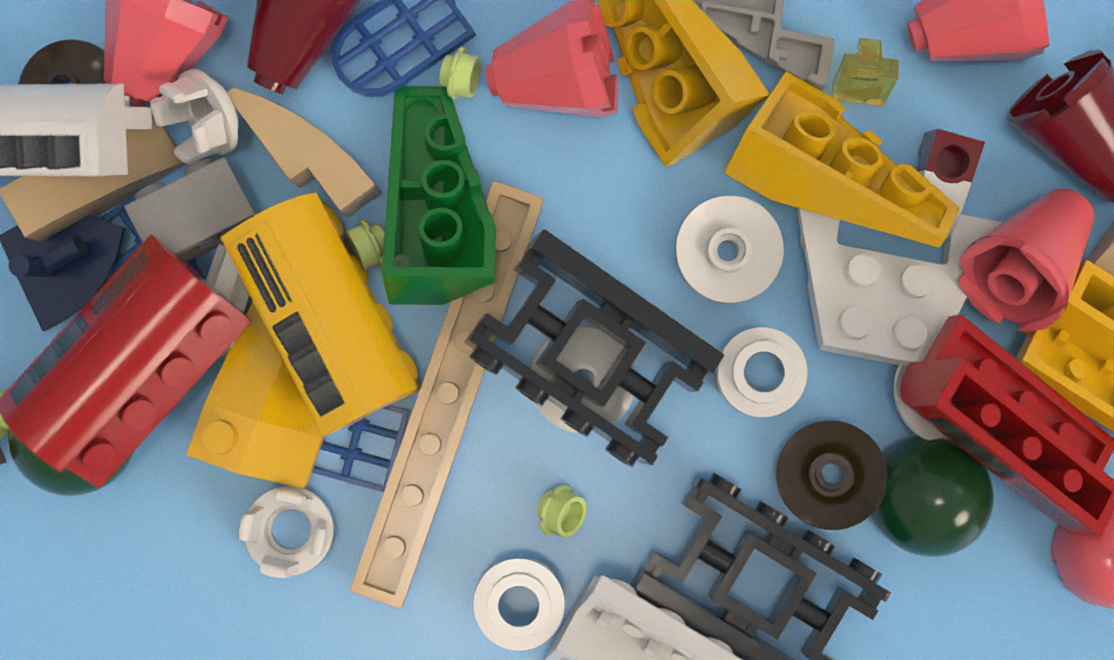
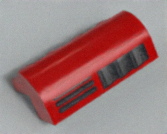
(121, 364)
(1014, 426)

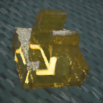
(865, 75)

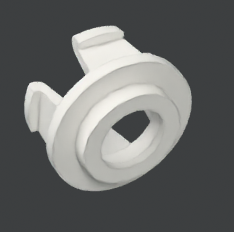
(189, 101)
(731, 379)
(257, 533)
(525, 573)

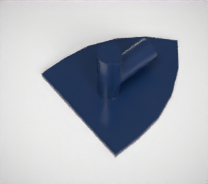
(64, 269)

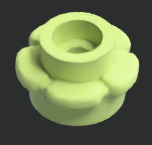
(460, 74)
(367, 243)
(561, 511)

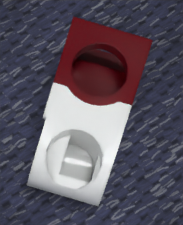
(950, 164)

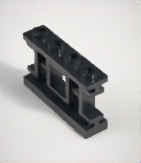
(617, 312)
(738, 621)

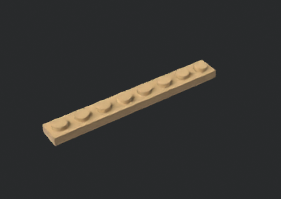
(441, 413)

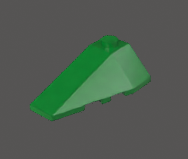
(436, 215)

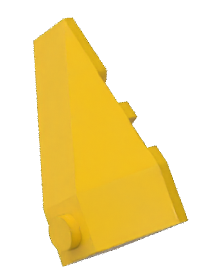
(682, 72)
(817, 161)
(256, 414)

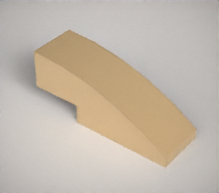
(306, 152)
(52, 203)

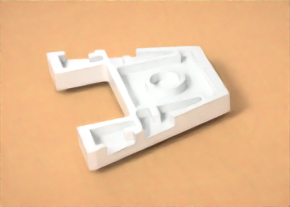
(879, 301)

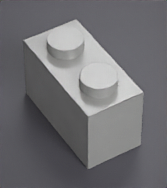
(192, 210)

